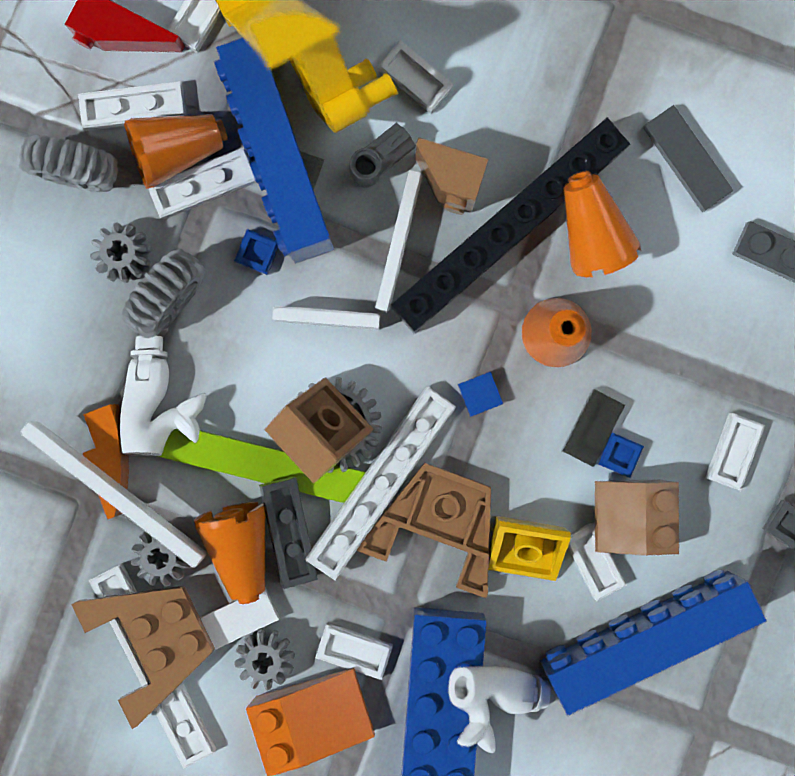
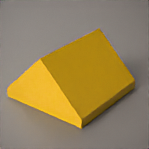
(528, 548)

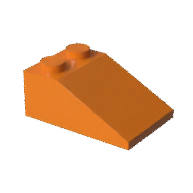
(309, 721)

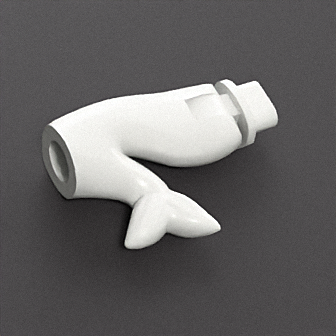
(143, 392)
(506, 687)

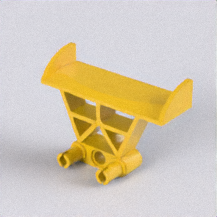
(306, 38)

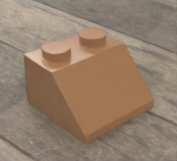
(451, 174)
(318, 429)
(637, 517)

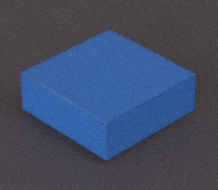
(257, 252)
(480, 394)
(620, 455)

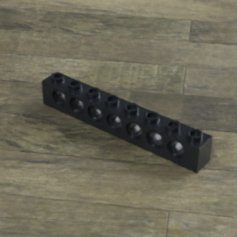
(507, 227)

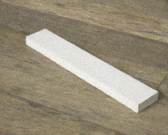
(380, 483)
(114, 493)
(177, 710)

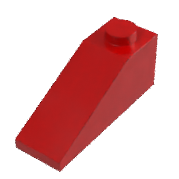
(118, 29)

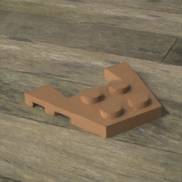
(444, 510)
(164, 635)

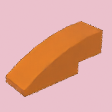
(108, 455)

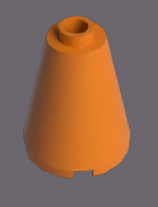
(172, 144)
(596, 228)
(544, 336)
(236, 548)

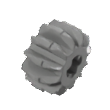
(112, 244)
(155, 566)
(278, 663)

